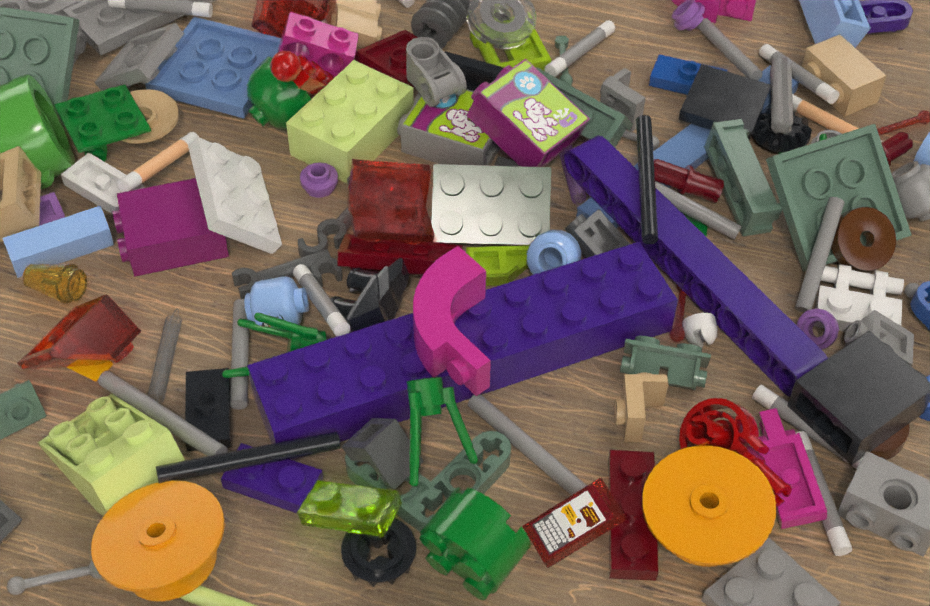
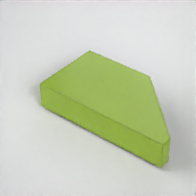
(501, 262)

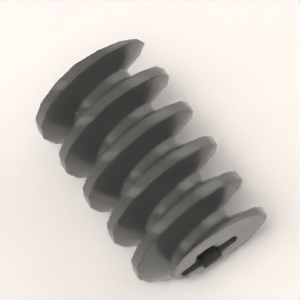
(439, 19)

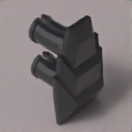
(378, 297)

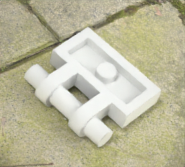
(851, 305)

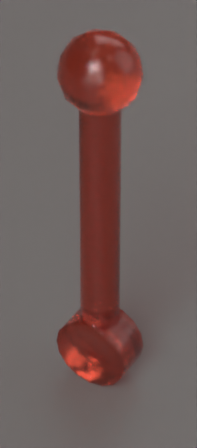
(923, 117)
(677, 332)

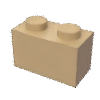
(847, 72)

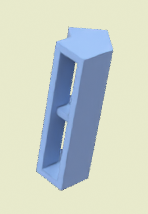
(59, 240)

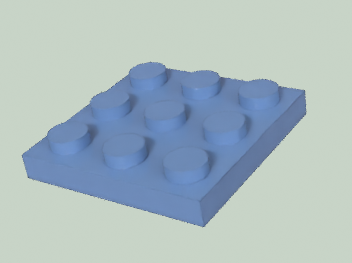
(214, 66)

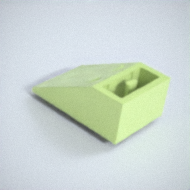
(110, 450)

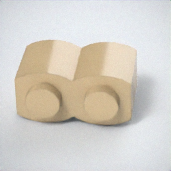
(358, 17)

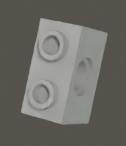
(885, 484)

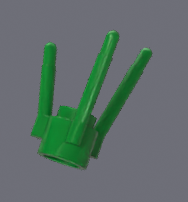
(297, 336)
(426, 399)

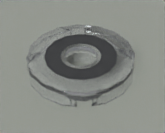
(502, 34)

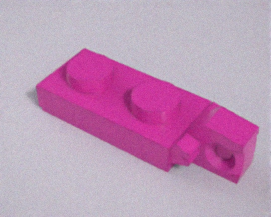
(791, 463)

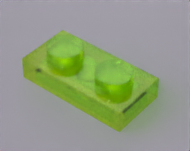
(350, 508)

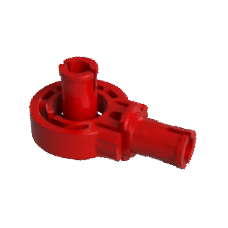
(732, 435)

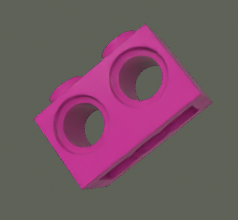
(325, 44)

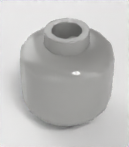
(914, 189)

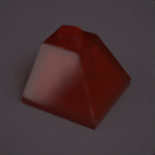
(85, 337)

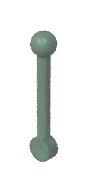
(561, 43)

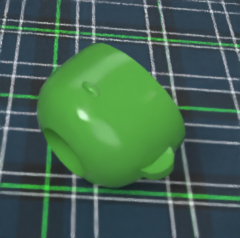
(34, 125)

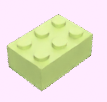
(349, 119)

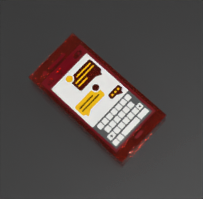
(574, 522)

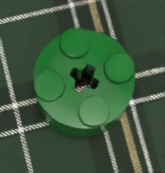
(474, 541)

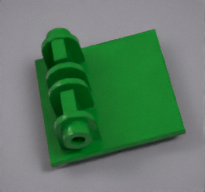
(102, 119)

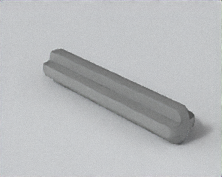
(781, 95)

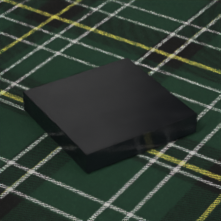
(724, 97)

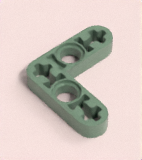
(429, 493)

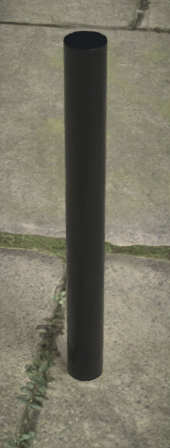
(646, 180)
(248, 457)

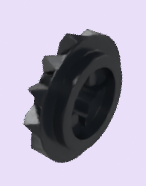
(780, 142)
(400, 551)

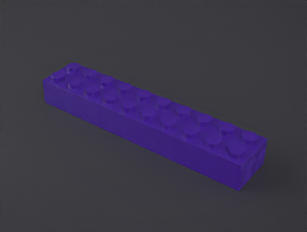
(519, 326)

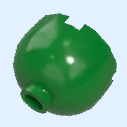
(272, 99)

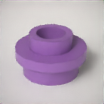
(688, 15)
(319, 179)
(830, 324)

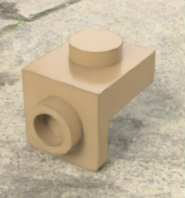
(638, 392)

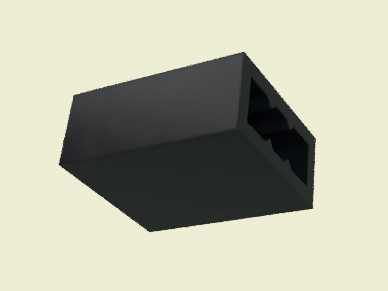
(860, 397)

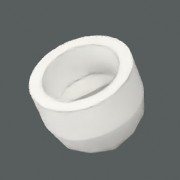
(700, 328)

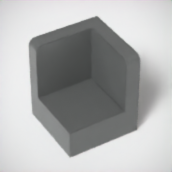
(385, 447)

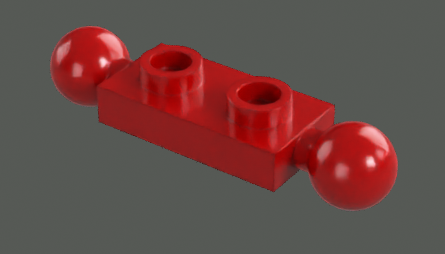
(305, 74)

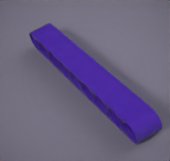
(697, 266)

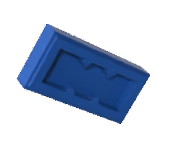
(674, 74)

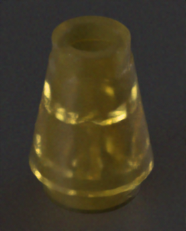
(56, 281)

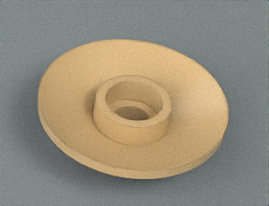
(158, 110)

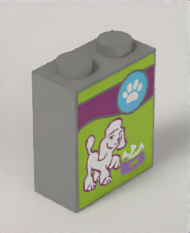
(445, 133)

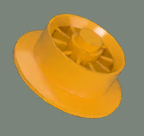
(709, 505)
(159, 540)

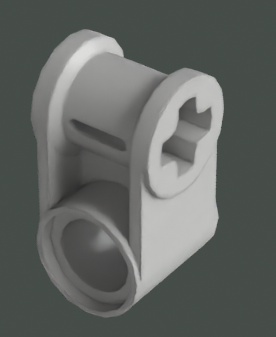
(432, 71)

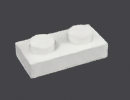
(95, 181)

